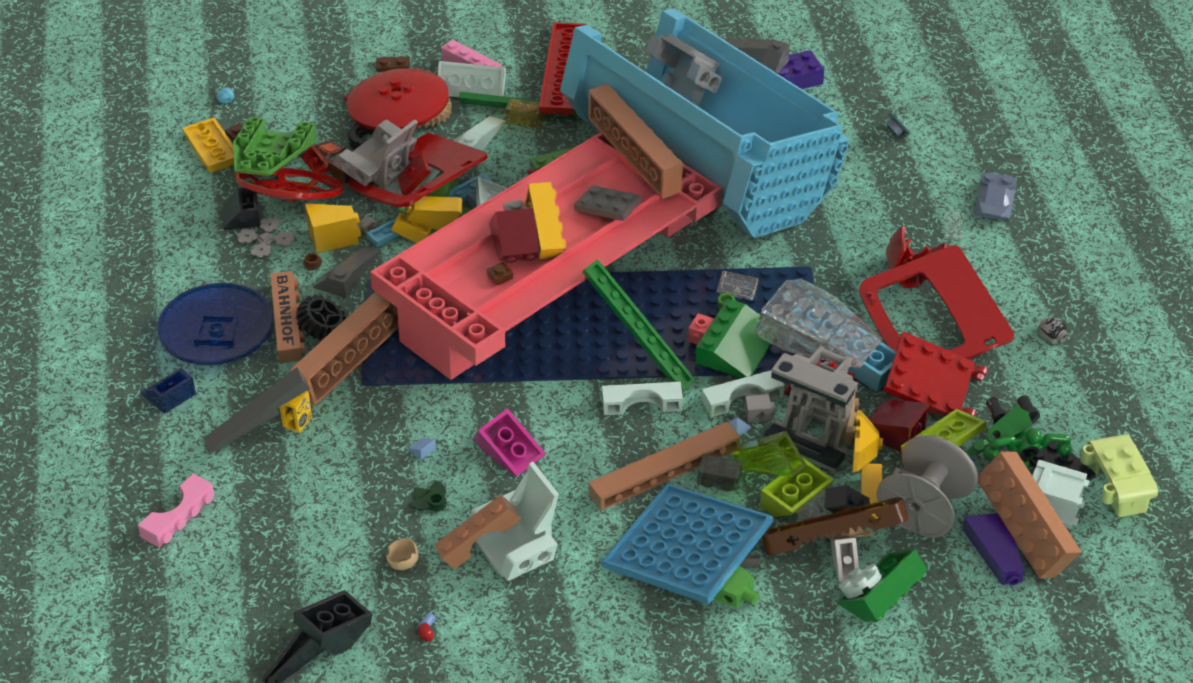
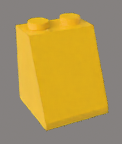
(332, 226)

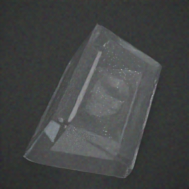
(738, 285)

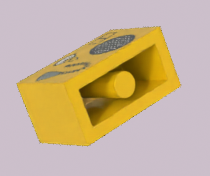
(296, 412)

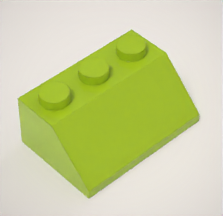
(789, 494)

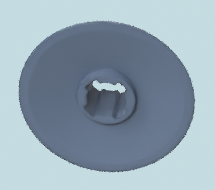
(896, 126)

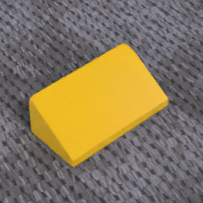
(410, 230)

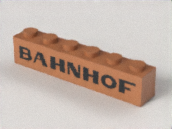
(285, 307)

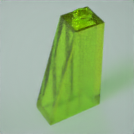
(771, 455)

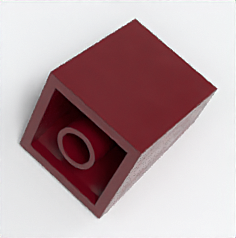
(515, 235)
(899, 421)

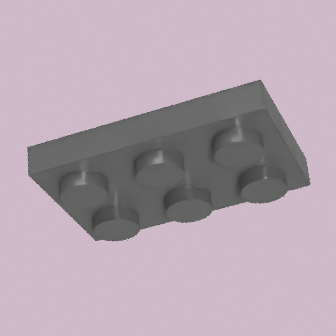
(607, 203)

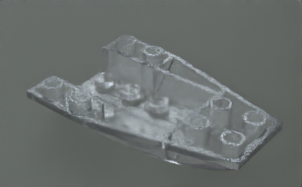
(807, 317)

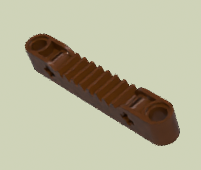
(889, 513)

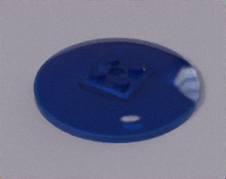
(235, 309)

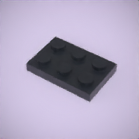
(1069, 461)

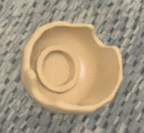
(402, 554)

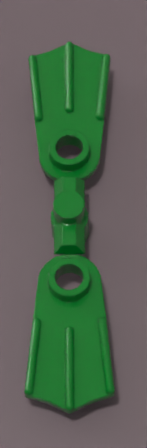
(1009, 425)

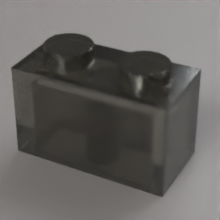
(720, 473)

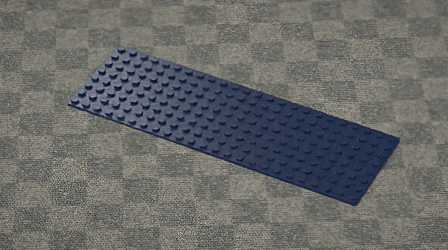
(585, 338)

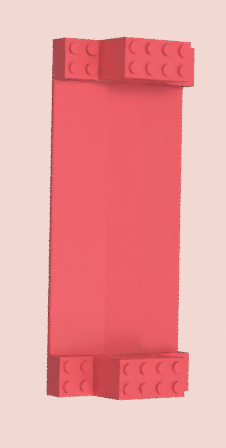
(441, 285)

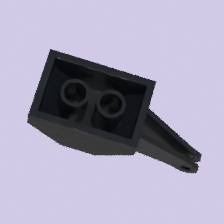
(324, 625)

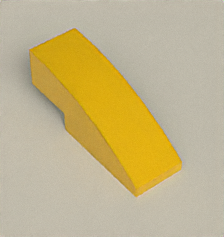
(869, 481)

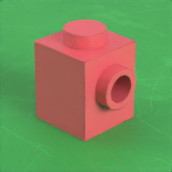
(698, 328)

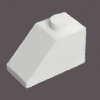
(844, 556)

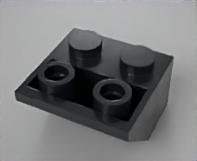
(241, 210)

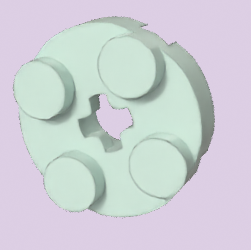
(859, 580)

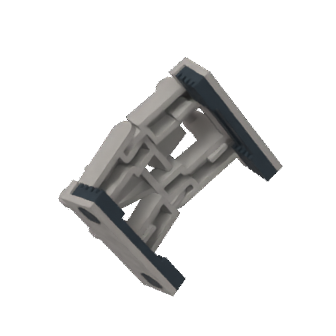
(830, 394)

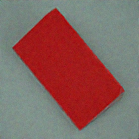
(315, 160)

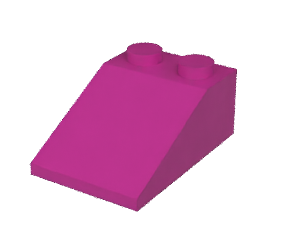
(508, 443)

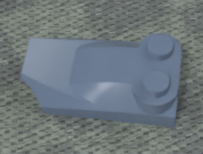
(995, 196)

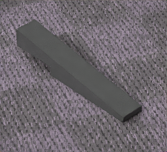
(258, 411)

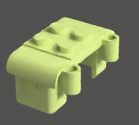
(1126, 471)

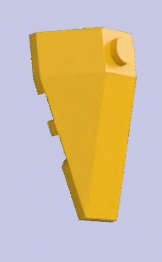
(865, 442)

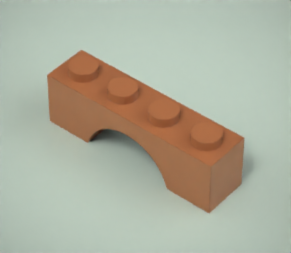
(495, 516)

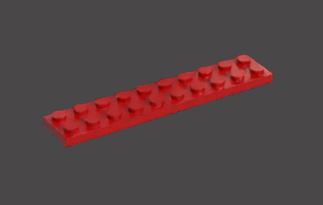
(551, 97)

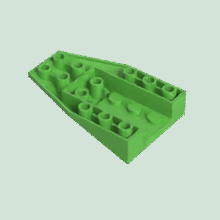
(267, 152)

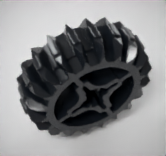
(319, 316)

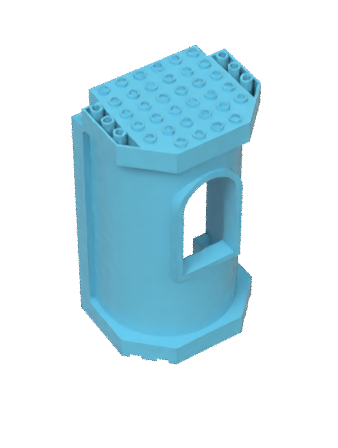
(755, 137)

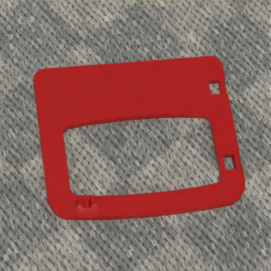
(441, 154)
(960, 291)

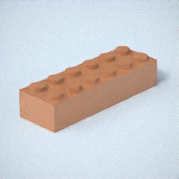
(1028, 515)

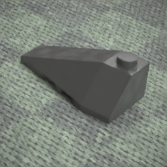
(768, 52)
(345, 275)

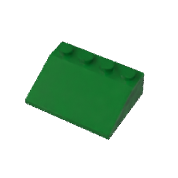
(732, 342)

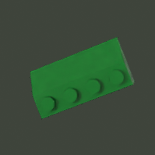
(898, 574)

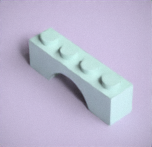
(664, 395)
(719, 397)

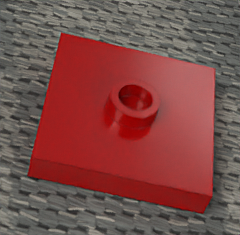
(413, 174)

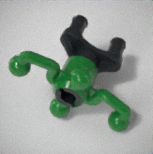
(1029, 441)

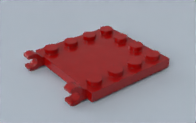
(931, 375)

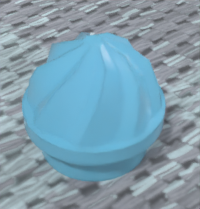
(225, 95)

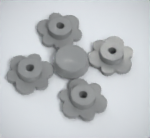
(265, 239)

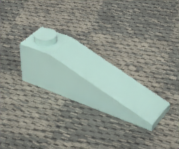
(481, 134)

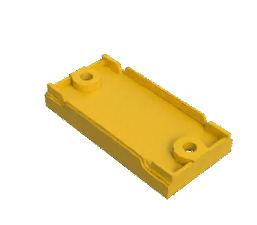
(210, 144)

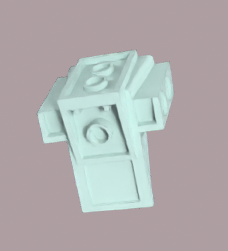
(530, 540)

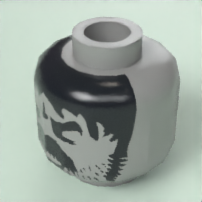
(1052, 330)

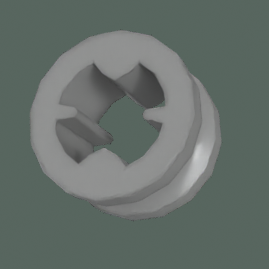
(367, 224)

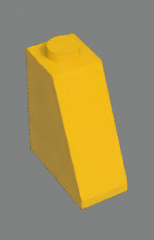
(434, 211)

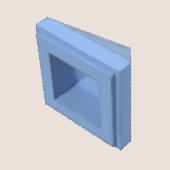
(739, 425)

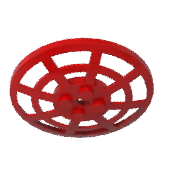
(292, 190)

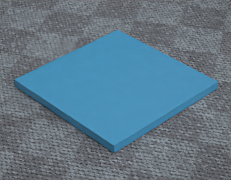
(687, 543)

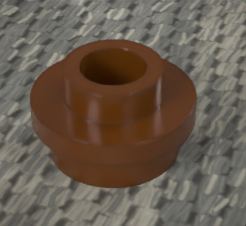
(312, 261)

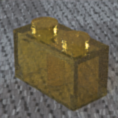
(523, 114)

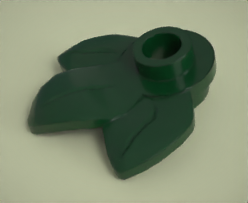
(426, 498)

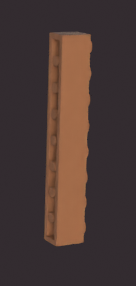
(662, 466)

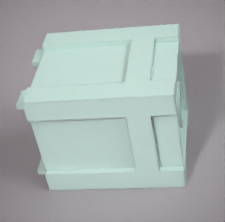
(1062, 489)

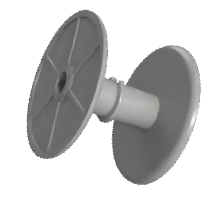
(940, 474)

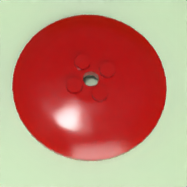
(398, 97)

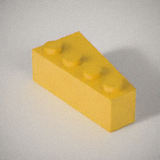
(549, 229)

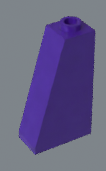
(995, 546)

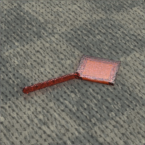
(330, 147)

